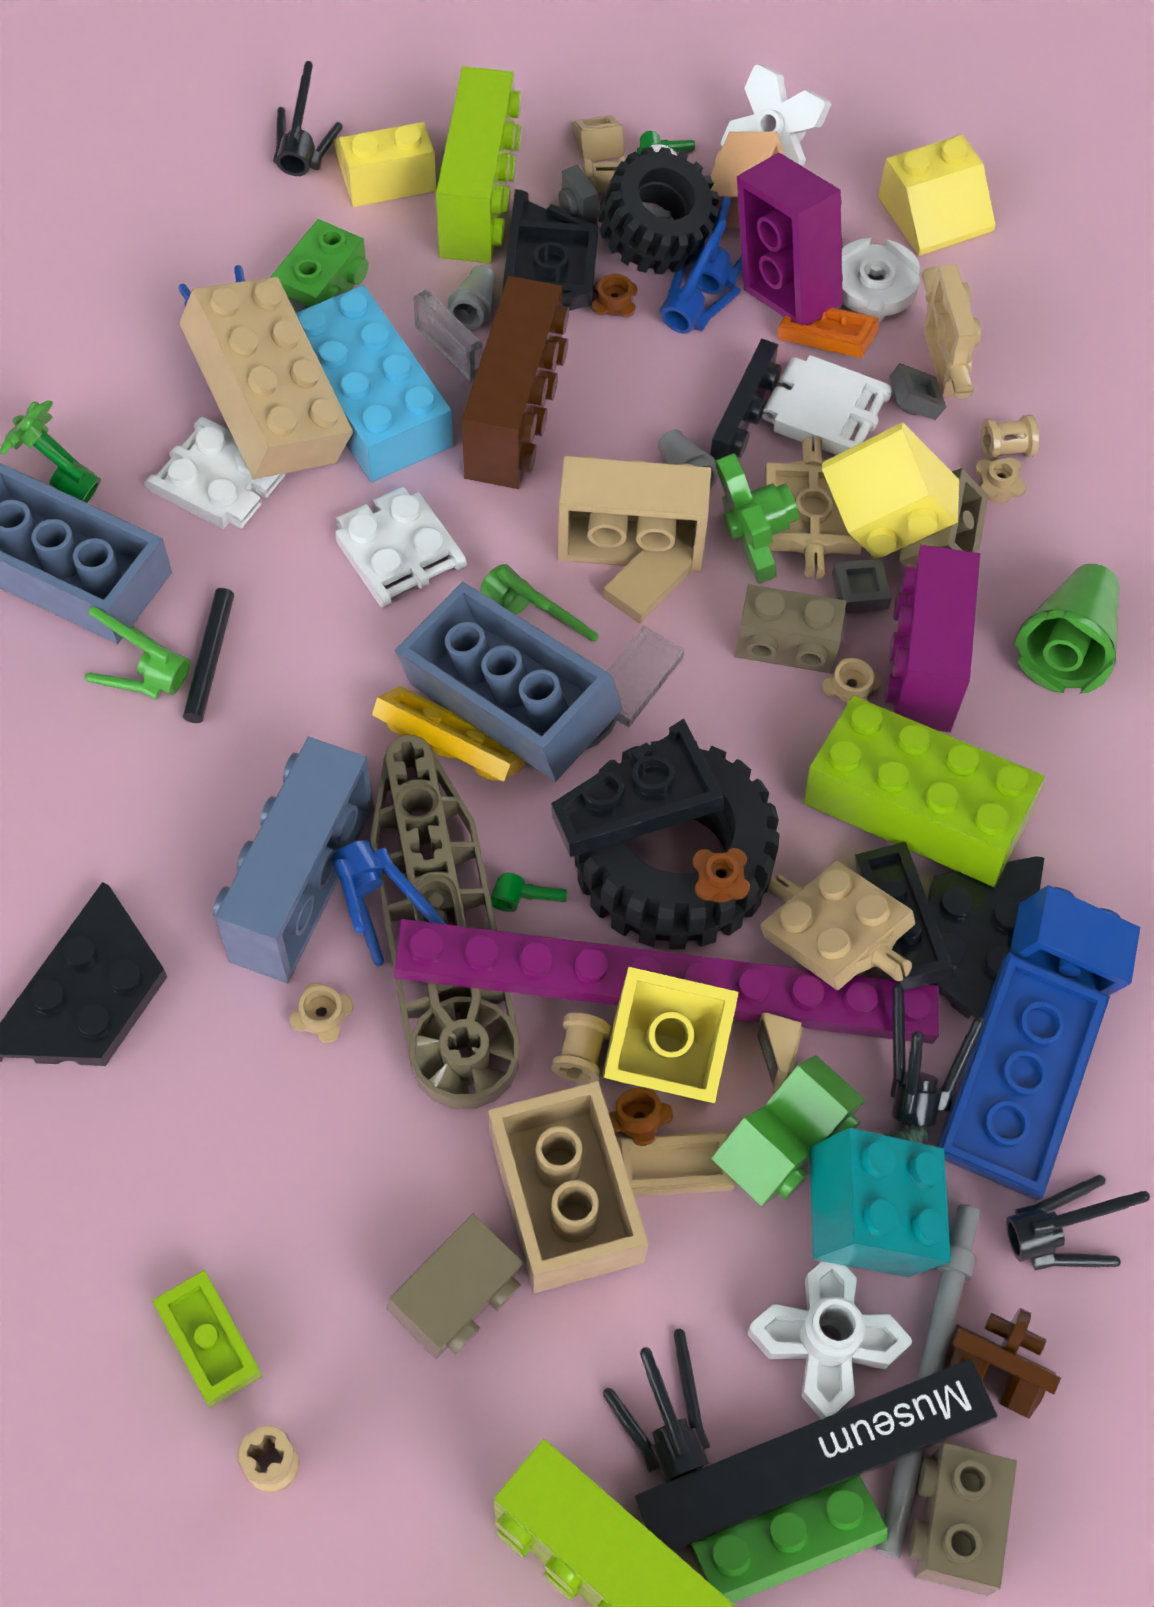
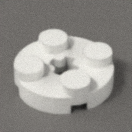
(881, 297)

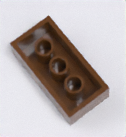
(514, 383)

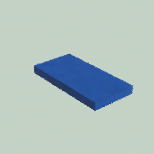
(1023, 1076)

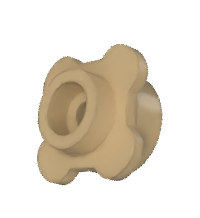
(1000, 479)
(852, 671)
(317, 997)

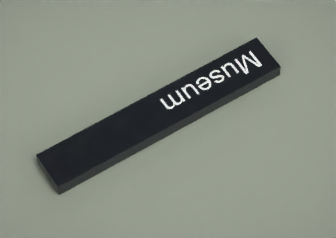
(817, 1456)

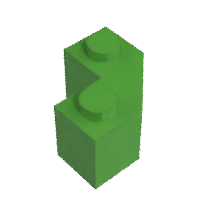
(774, 1142)

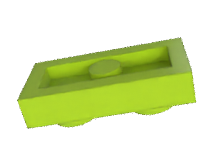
(207, 1338)

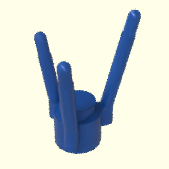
(719, 268)
(685, 305)
(360, 874)

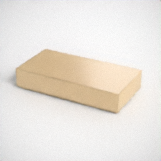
(649, 580)
(675, 1164)

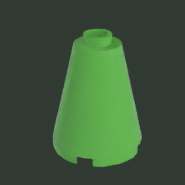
(1073, 632)

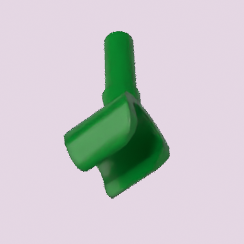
(652, 138)
(511, 888)

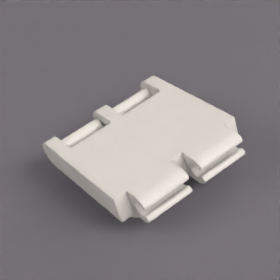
(825, 403)
(211, 478)
(396, 543)

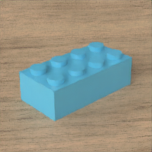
(378, 383)

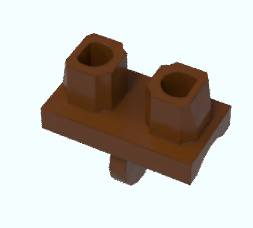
(1027, 1379)

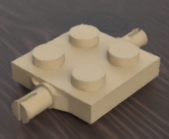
(950, 329)
(819, 523)
(839, 925)

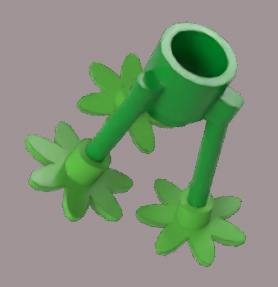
(31, 430)

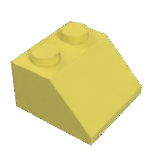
(387, 163)
(937, 194)
(892, 491)
(670, 1035)

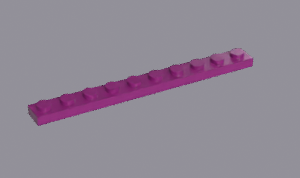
(598, 973)

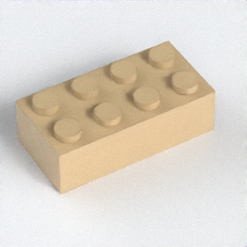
(265, 377)

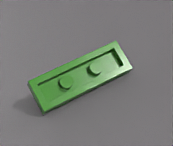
(790, 1541)

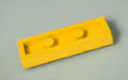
(446, 733)

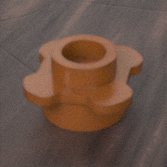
(614, 296)
(721, 889)
(636, 1104)

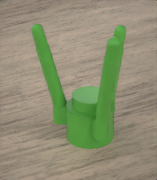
(515, 594)
(158, 665)

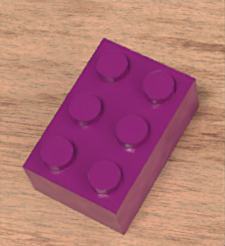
(790, 239)
(933, 636)

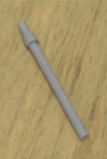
(932, 1361)

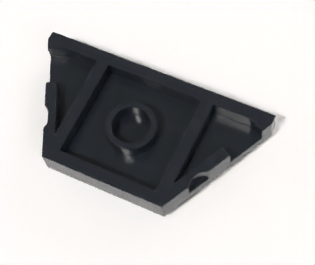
(552, 249)
(979, 928)
(85, 990)

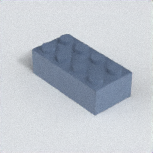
(75, 555)
(510, 680)
(288, 867)

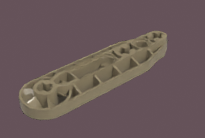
(438, 1033)

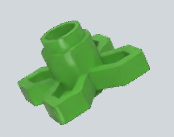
(755, 515)

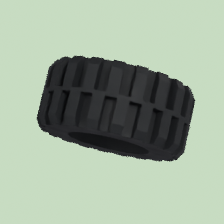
(665, 903)

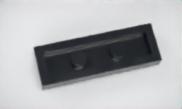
(747, 402)
(895, 873)

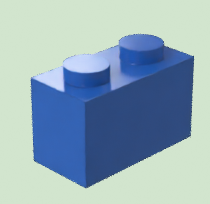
(1076, 939)

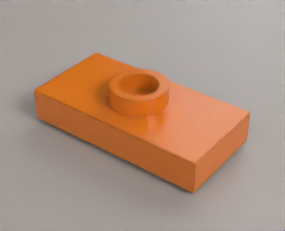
(834, 332)

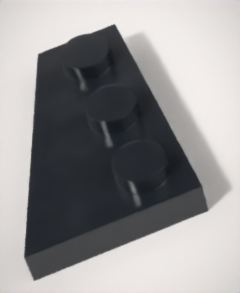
(647, 793)

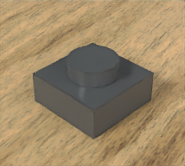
(578, 195)
(917, 391)
(862, 585)

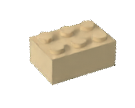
(627, 506)
(567, 1187)

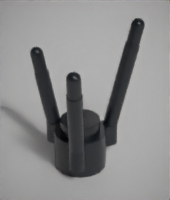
(296, 150)
(917, 1092)
(1037, 1233)
(676, 1446)

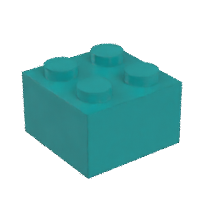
(879, 1203)

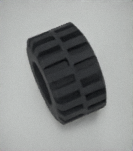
(674, 186)

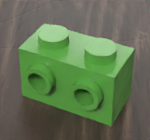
(323, 264)

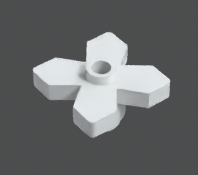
(777, 114)
(798, 1334)

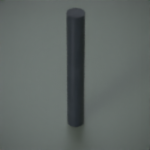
(208, 656)

